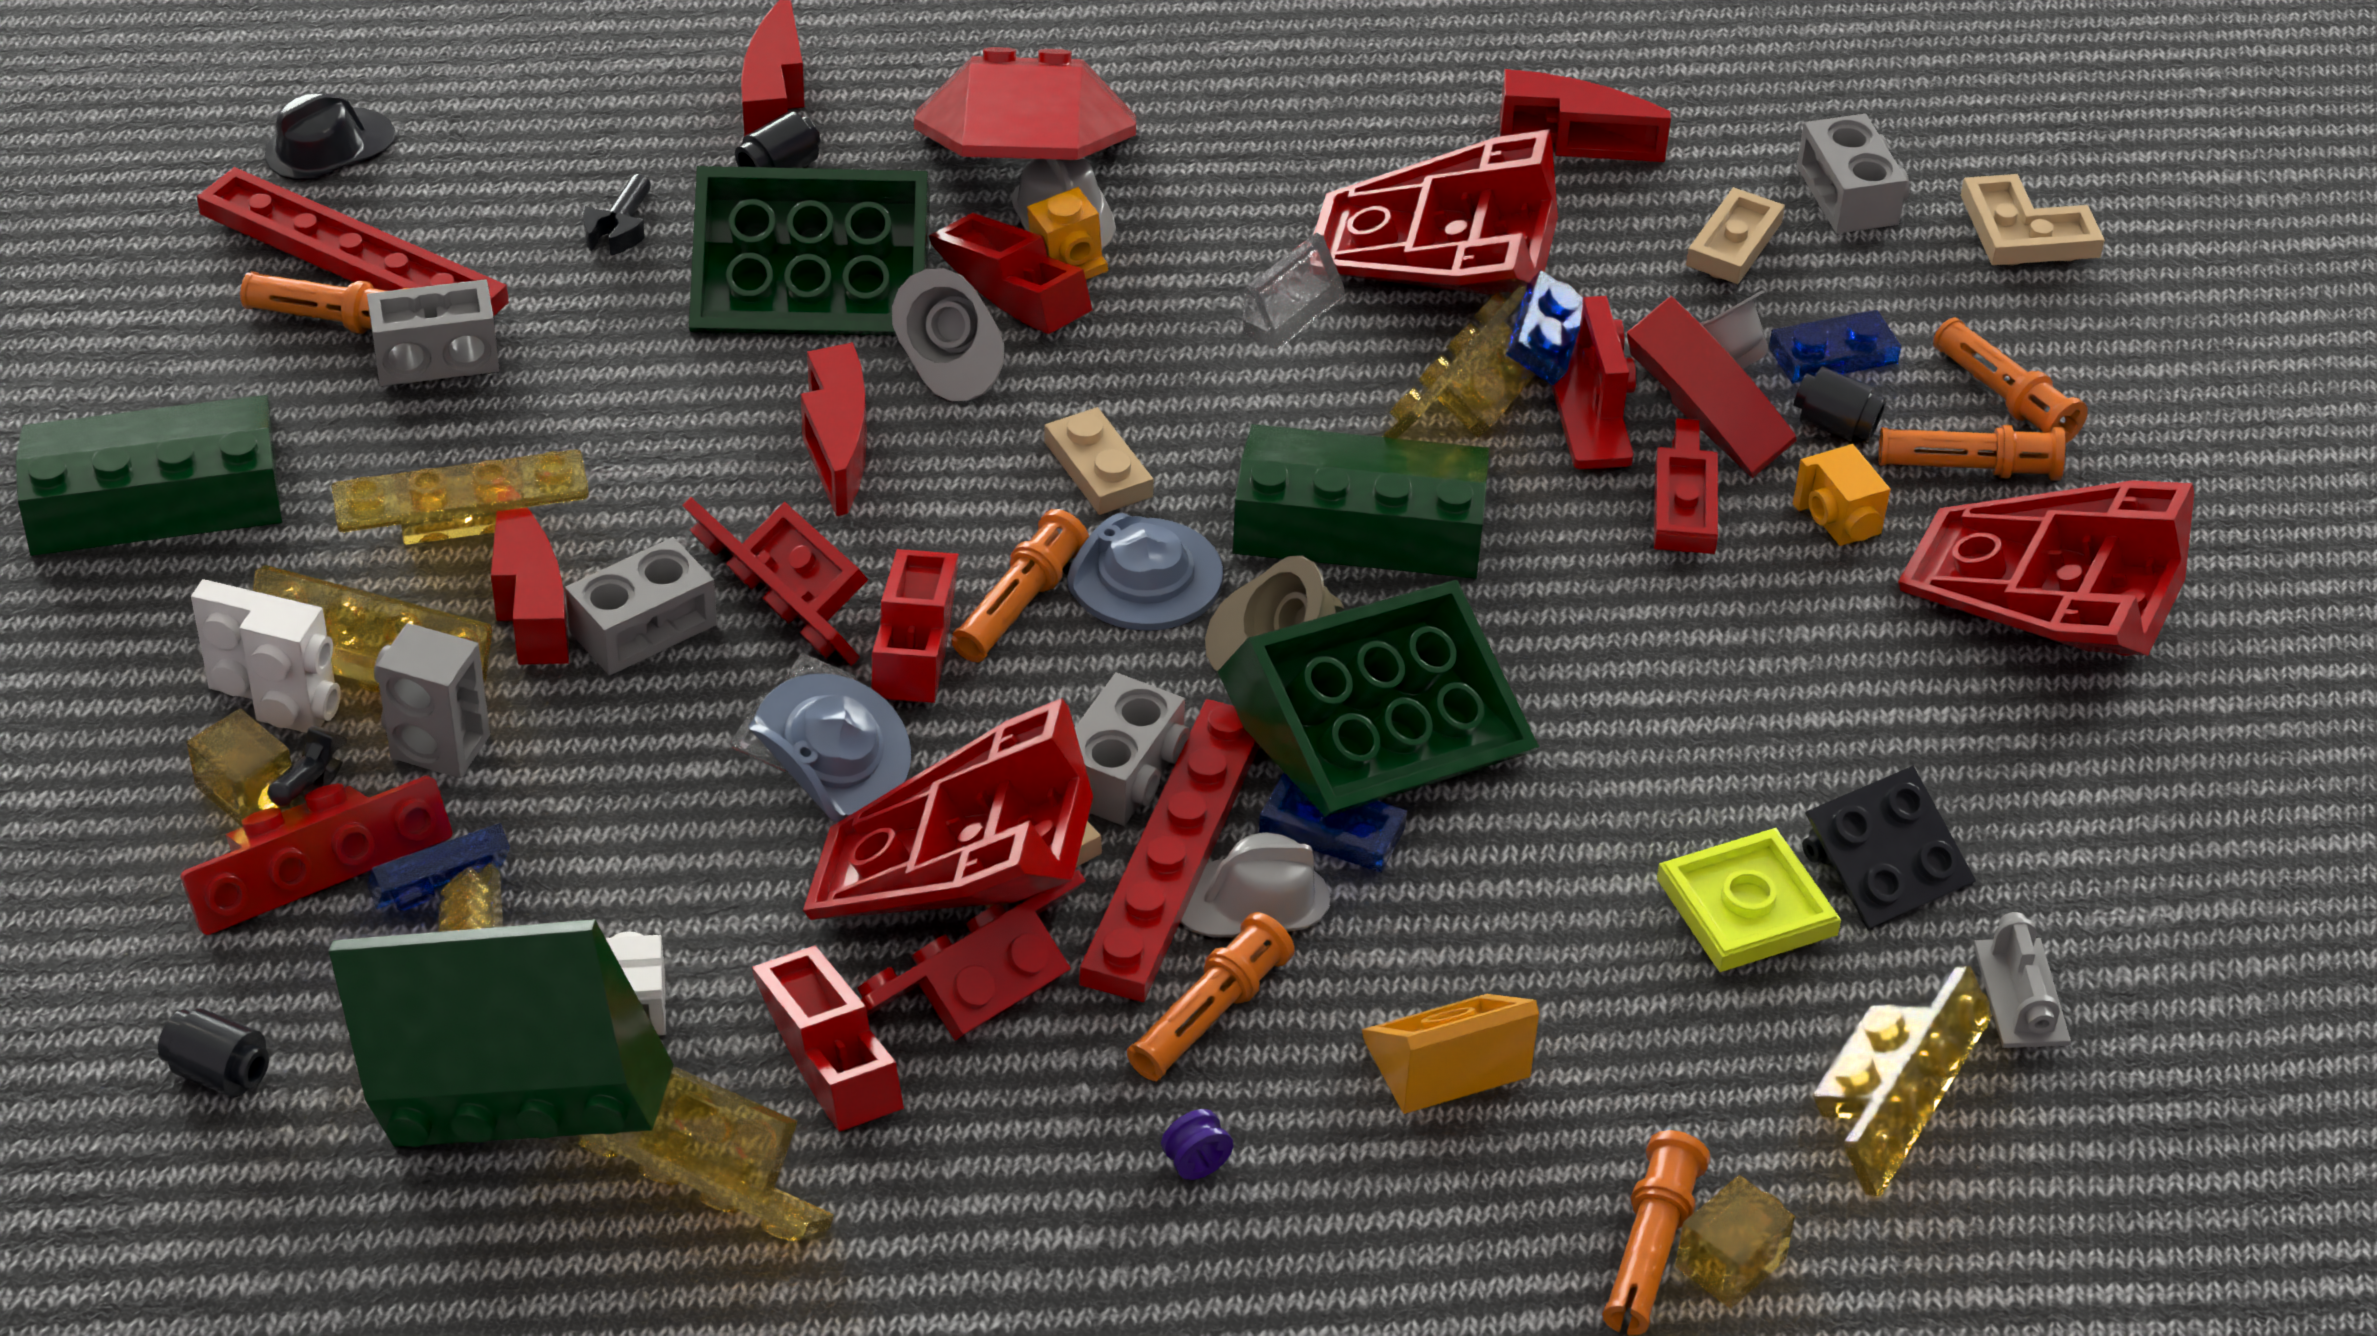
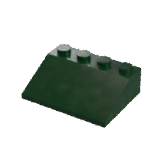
(805, 248)
(147, 475)
(1361, 501)
(1378, 698)
(499, 1034)

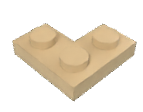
(2019, 233)

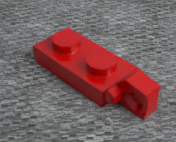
(1686, 493)

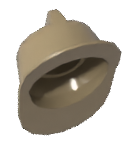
(1274, 600)

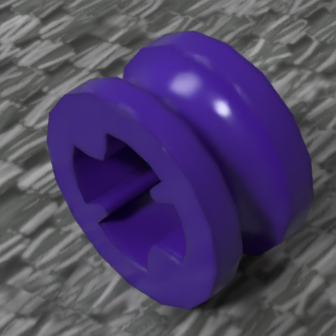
(1197, 1144)

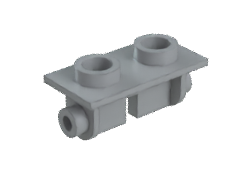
(2021, 986)

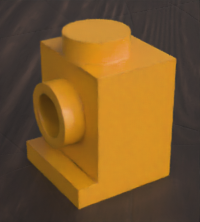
(1070, 230)
(1842, 494)

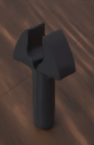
(625, 229)
(312, 770)

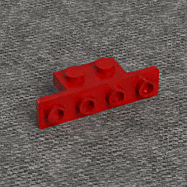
(1595, 391)
(796, 565)
(312, 848)
(983, 972)

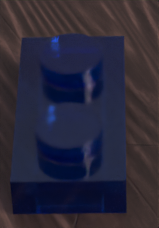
(1546, 327)
(1836, 343)
(1355, 835)
(414, 877)

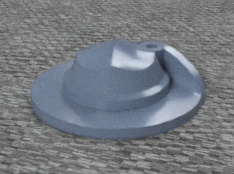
(1145, 573)
(835, 740)

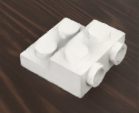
(267, 653)

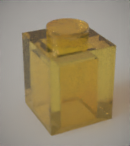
(237, 764)
(1735, 1241)

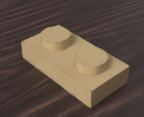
(1735, 235)
(1098, 460)

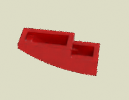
(772, 69)
(1584, 117)
(1014, 271)
(1710, 386)
(836, 422)
(529, 588)
(914, 625)
(829, 1038)

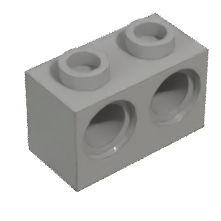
(1852, 173)
(433, 332)
(641, 605)
(433, 699)
(1128, 744)

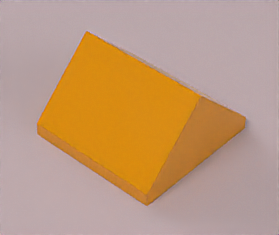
(1455, 1049)

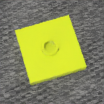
(1748, 899)

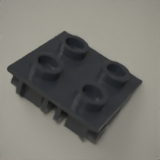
(1887, 847)

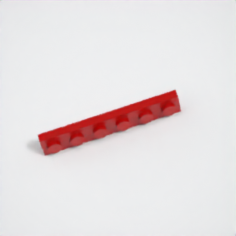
(330, 237)
(1170, 856)

